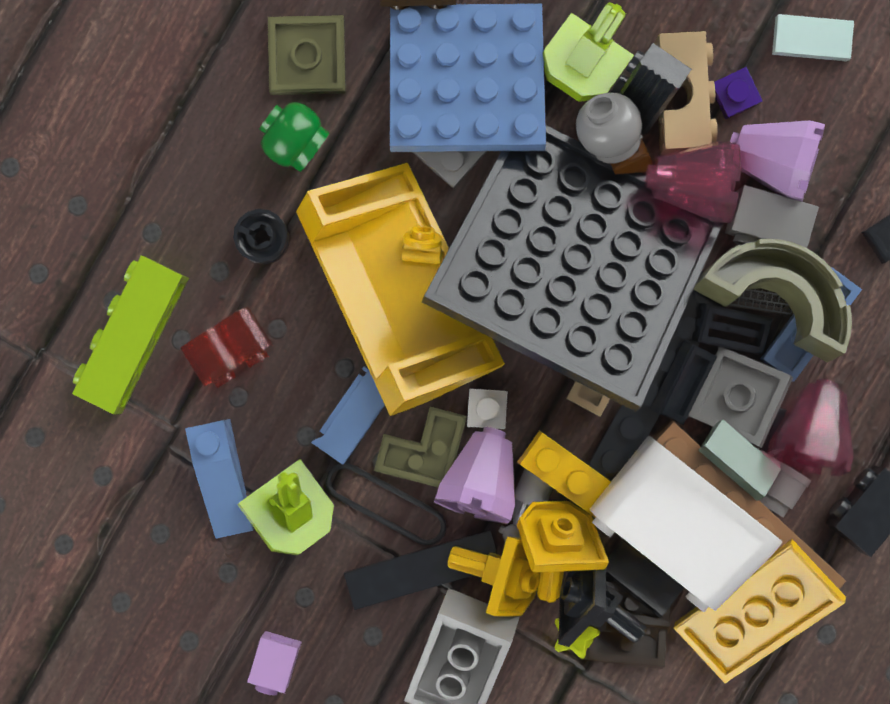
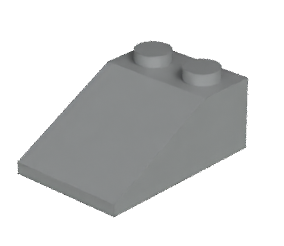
(462, 653)

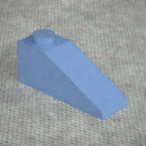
(219, 476)

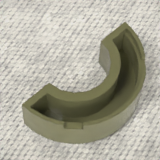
(798, 278)

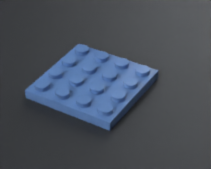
(467, 78)

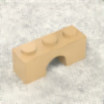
(691, 124)

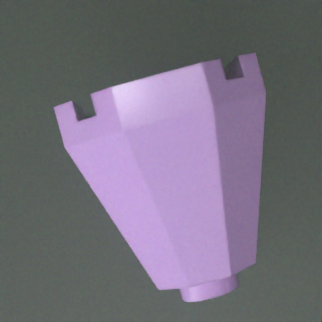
(780, 154)
(481, 478)

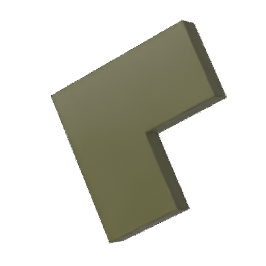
(427, 460)

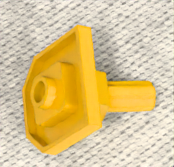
(558, 540)
(509, 574)

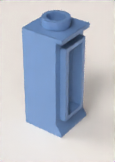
(351, 418)

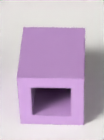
(274, 663)

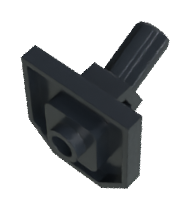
(590, 601)

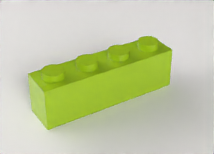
(129, 335)

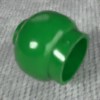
(292, 135)

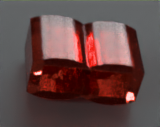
(227, 347)

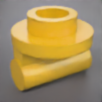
(422, 245)

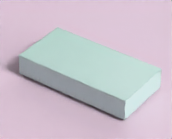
(813, 37)

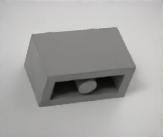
(770, 217)

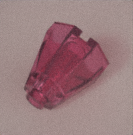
(699, 179)
(815, 431)

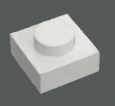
(487, 408)

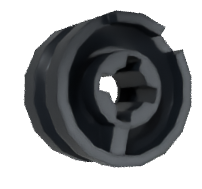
(265, 252)

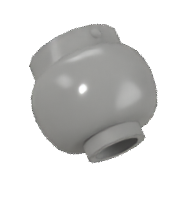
(609, 127)

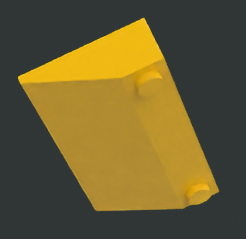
(359, 244)

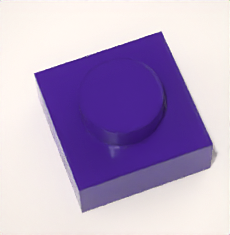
(736, 93)

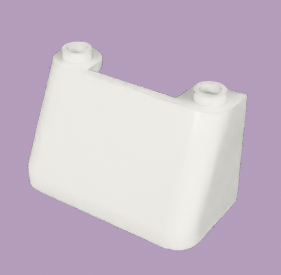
(683, 525)

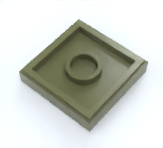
(306, 55)

